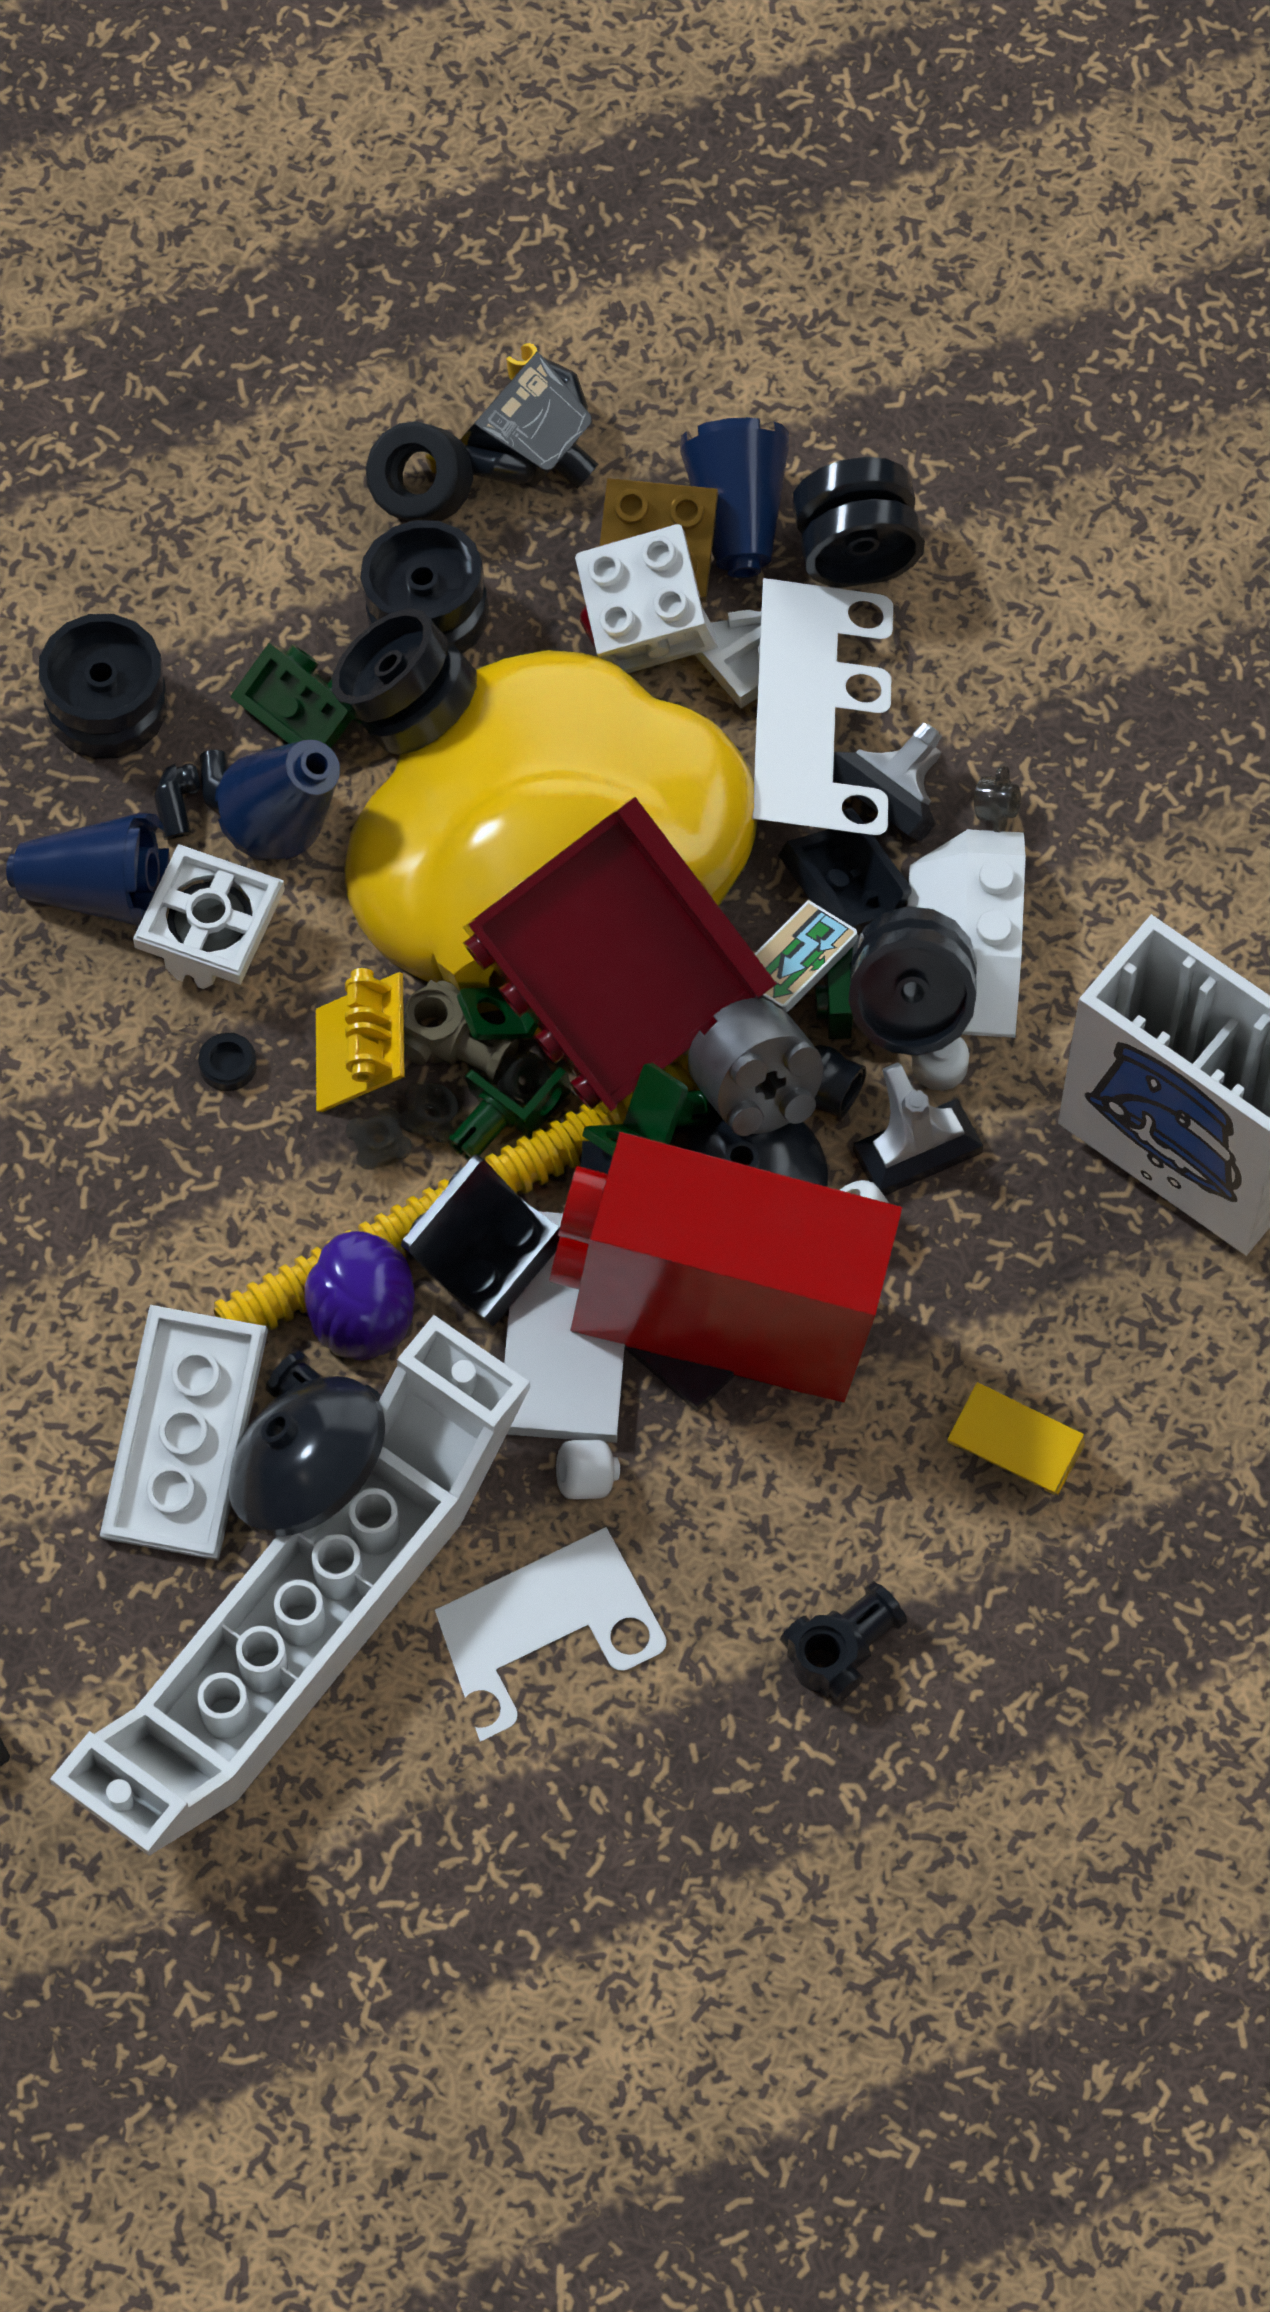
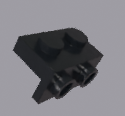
(846, 874)

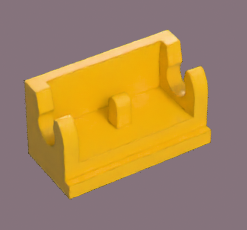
(1017, 1438)

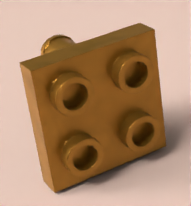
(647, 506)

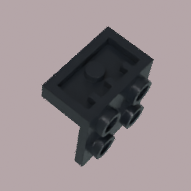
(482, 1241)

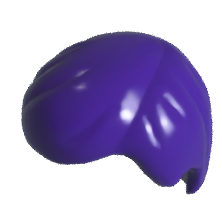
(360, 1296)

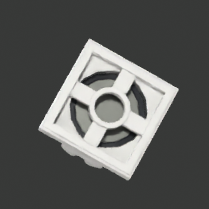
(210, 922)

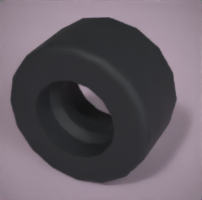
(387, 464)

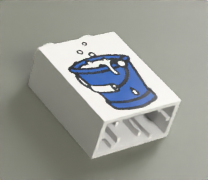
(1177, 1080)

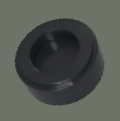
(227, 1061)

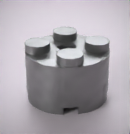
(756, 1067)

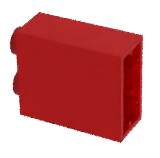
(725, 1265)

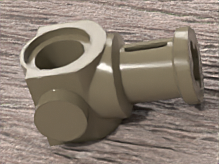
(453, 1037)

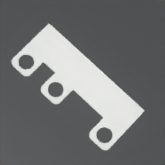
(798, 701)
(540, 1605)

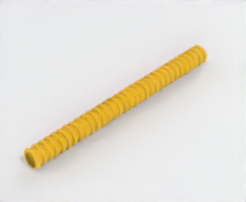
(517, 1166)

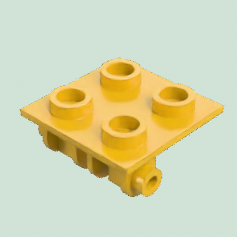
(359, 1039)

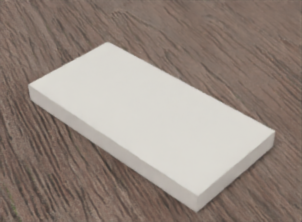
(570, 1374)
(182, 1432)

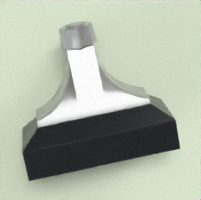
(899, 776)
(918, 1137)

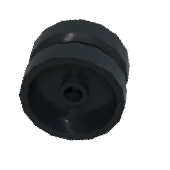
(858, 522)
(428, 570)
(404, 681)
(103, 685)
(913, 981)

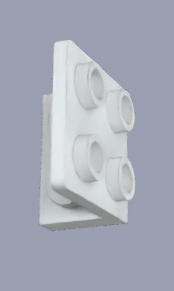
(644, 600)

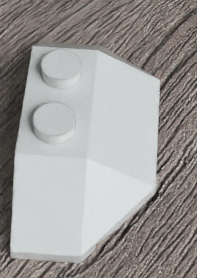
(981, 887)

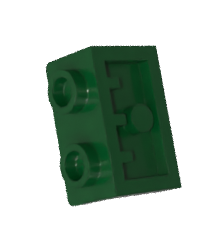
(292, 697)

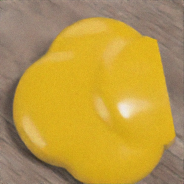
(517, 781)

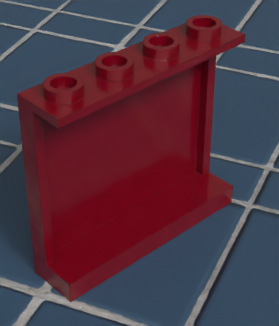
(615, 955)

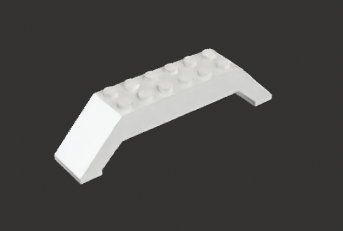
(302, 1605)

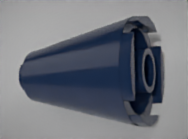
(749, 474)
(277, 799)
(94, 869)

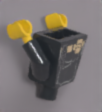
(531, 426)

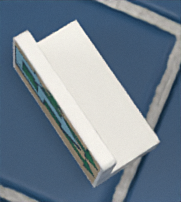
(804, 953)

